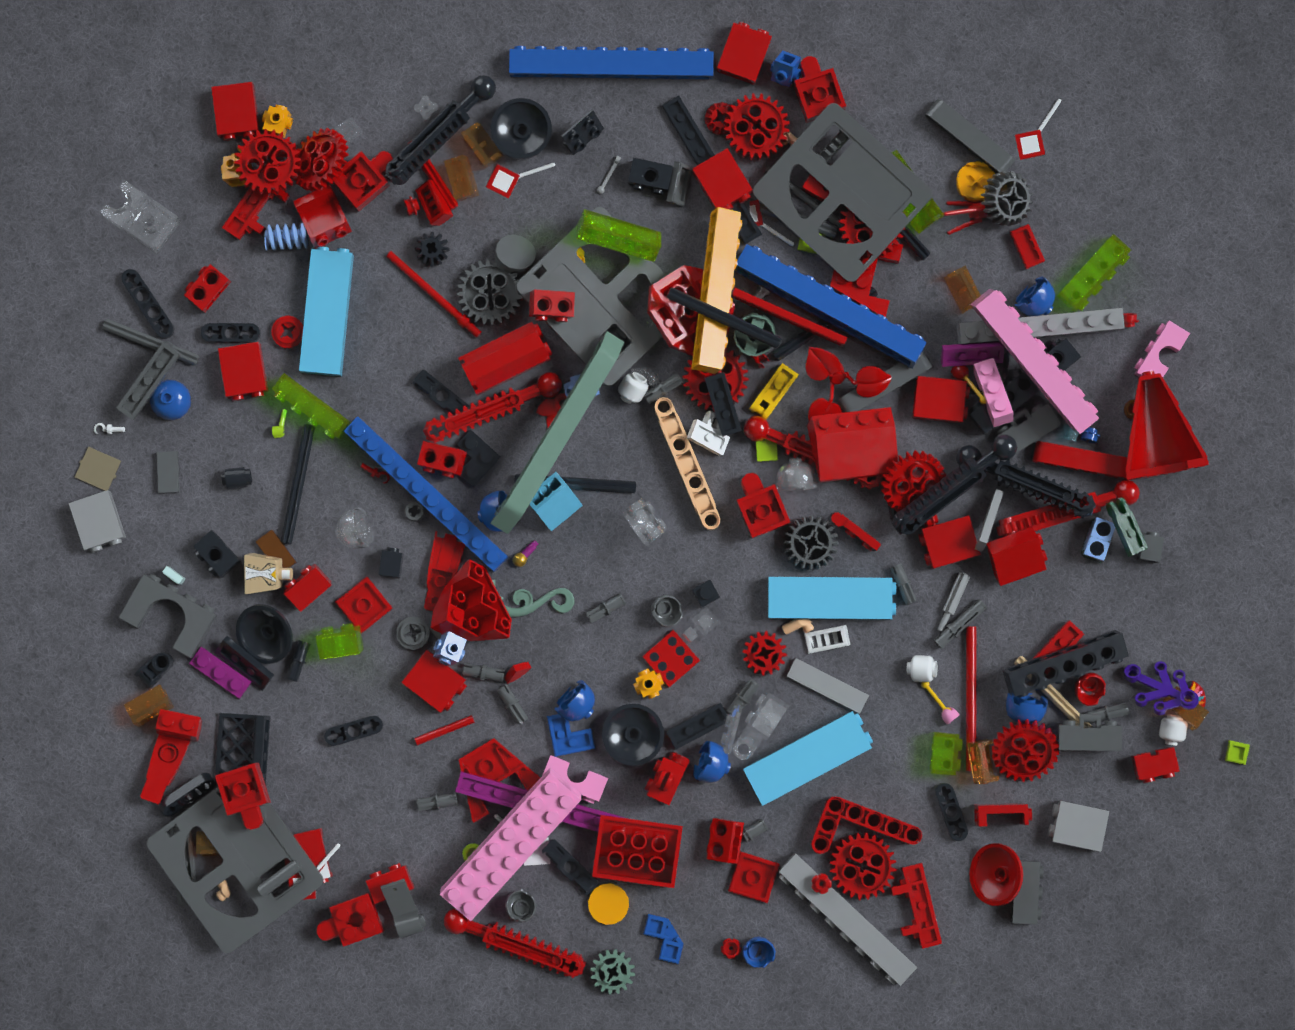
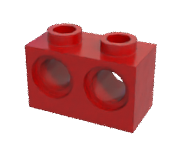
(211, 291)
(551, 299)
(442, 454)
(729, 841)

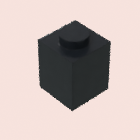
(391, 563)
(706, 593)

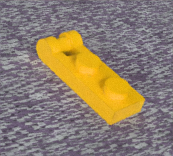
(774, 390)

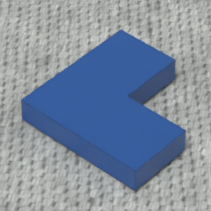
(564, 740)

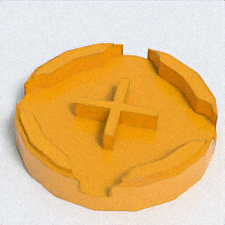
(972, 179)
(608, 903)

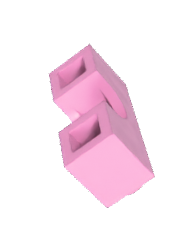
(1169, 337)
(994, 392)
(590, 788)

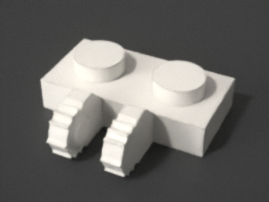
(708, 436)

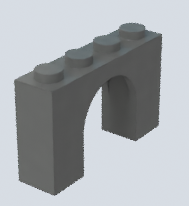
(197, 618)

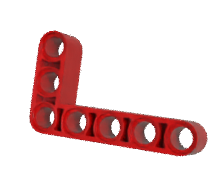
(862, 820)

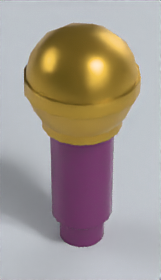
(521, 558)

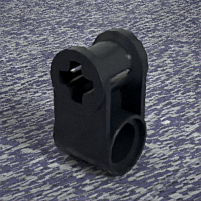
(152, 672)

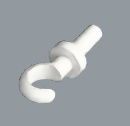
(109, 429)

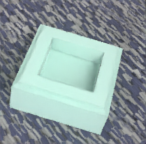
(173, 575)

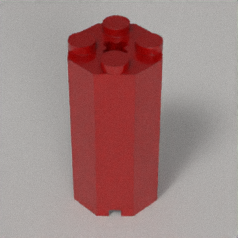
(505, 358)

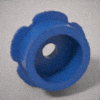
(1091, 434)

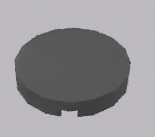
(515, 253)

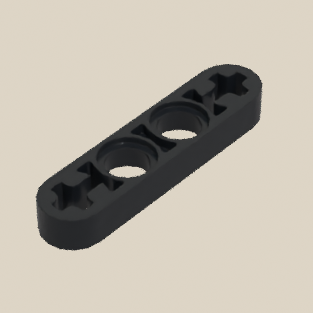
(148, 303)

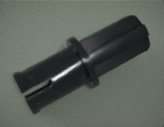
(298, 661)

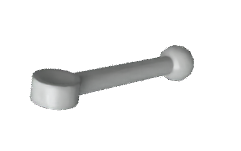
(600, 190)

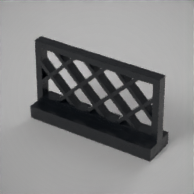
(260, 742)

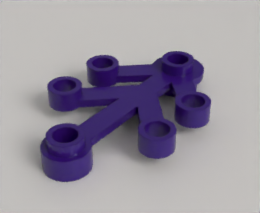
(1162, 689)

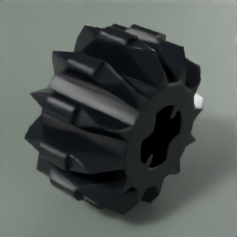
(438, 245)

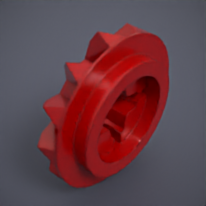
(711, 114)
(278, 331)

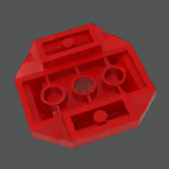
(668, 316)

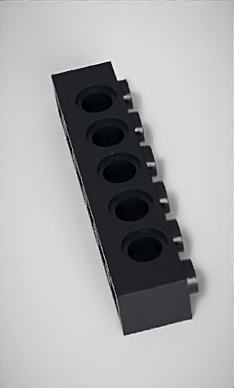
(1067, 355)
(1016, 674)

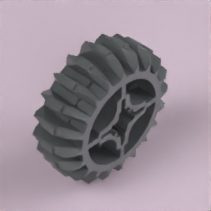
(1012, 187)
(816, 526)

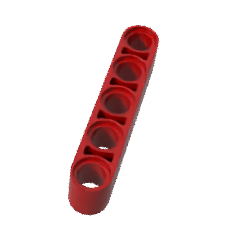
(1081, 459)

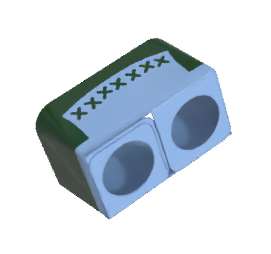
(1085, 551)

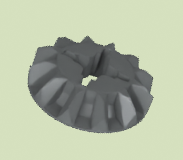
(404, 628)

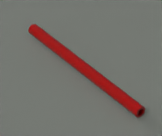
(970, 690)

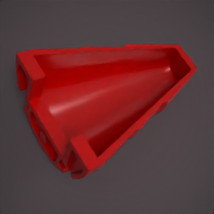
(1160, 433)

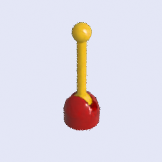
(961, 373)

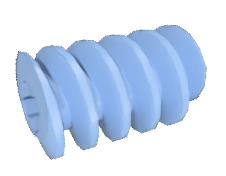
(286, 236)

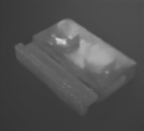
(732, 723)

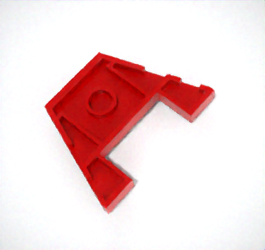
(860, 289)
(494, 763)

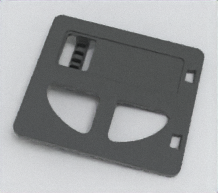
(862, 179)
(595, 303)
(244, 855)

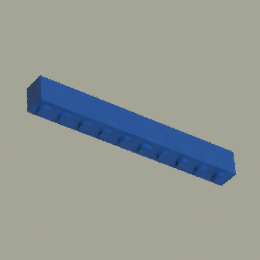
(611, 63)
(830, 306)
(426, 494)

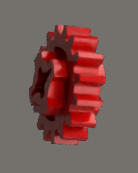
(767, 662)

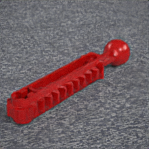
(547, 385)
(758, 429)
(1051, 516)
(516, 943)

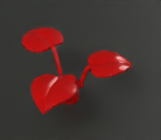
(821, 364)

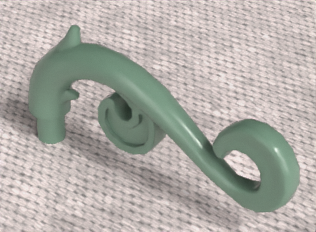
(531, 606)

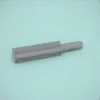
(954, 598)

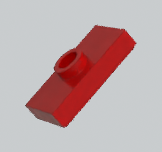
(1027, 246)

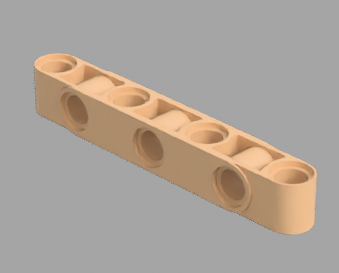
(687, 463)

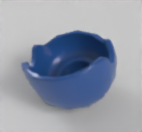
(750, 950)

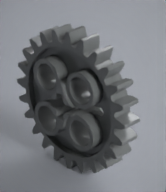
(472, 294)

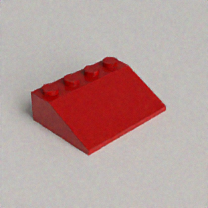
(853, 444)
(637, 851)

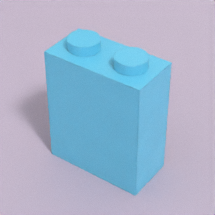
(554, 501)

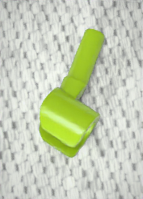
(277, 431)

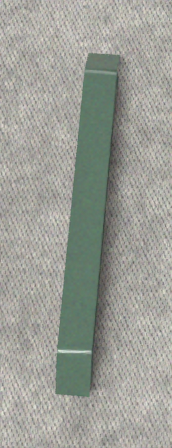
(558, 433)

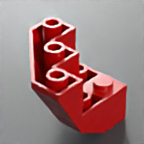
(471, 606)

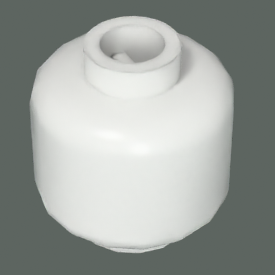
(633, 388)
(922, 668)
(1173, 729)

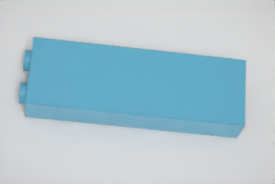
(326, 311)
(830, 598)
(808, 757)

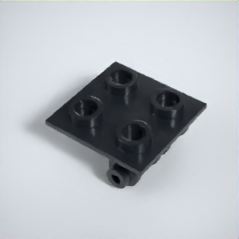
(582, 132)

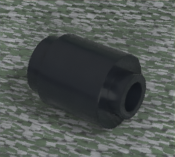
(236, 478)

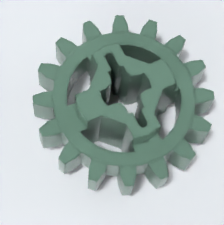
(600, 964)

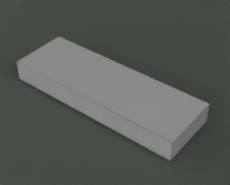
(989, 520)

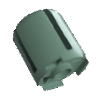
(745, 344)

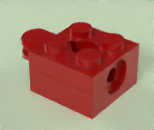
(816, 89)
(363, 178)
(761, 506)
(665, 780)
(243, 793)
(351, 921)

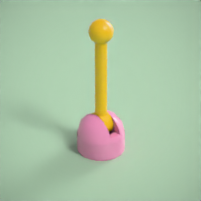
(948, 713)

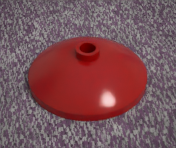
(988, 871)

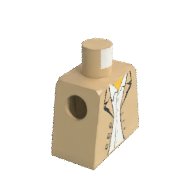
(264, 573)

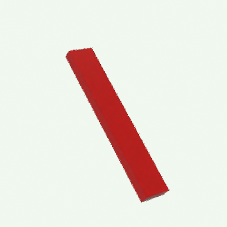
(788, 317)

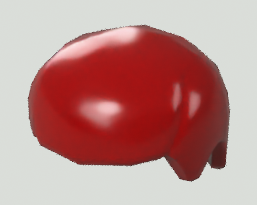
(1097, 688)

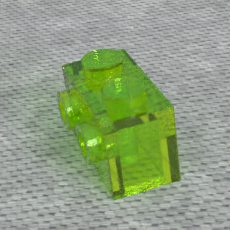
(339, 642)
(945, 753)

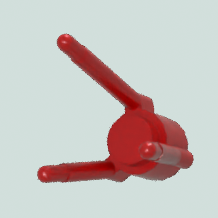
(974, 209)

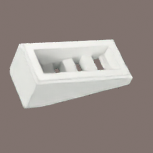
(844, 633)

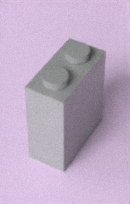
(97, 521)
(1078, 825)

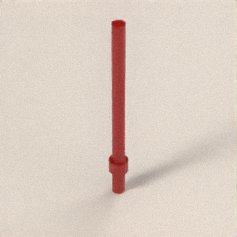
(463, 320)

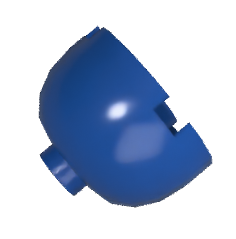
(1040, 298)
(170, 400)
(488, 508)
(576, 703)
(1026, 708)
(712, 763)

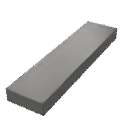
(827, 685)

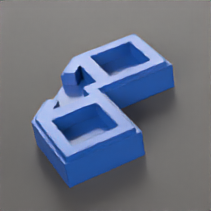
(662, 928)

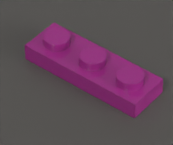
(971, 353)
(220, 672)

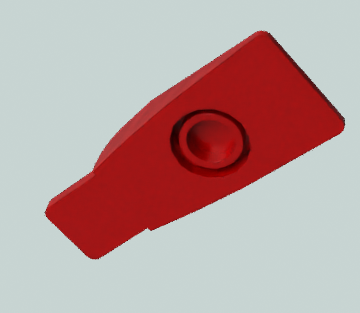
(442, 567)
(163, 767)

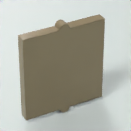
(97, 469)

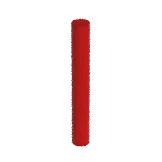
(444, 730)

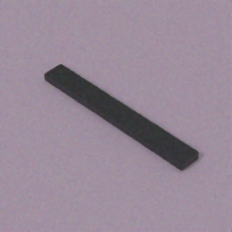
(700, 152)

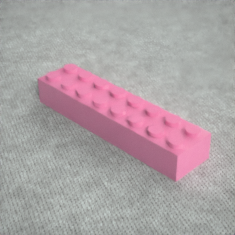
(1034, 361)
(510, 844)

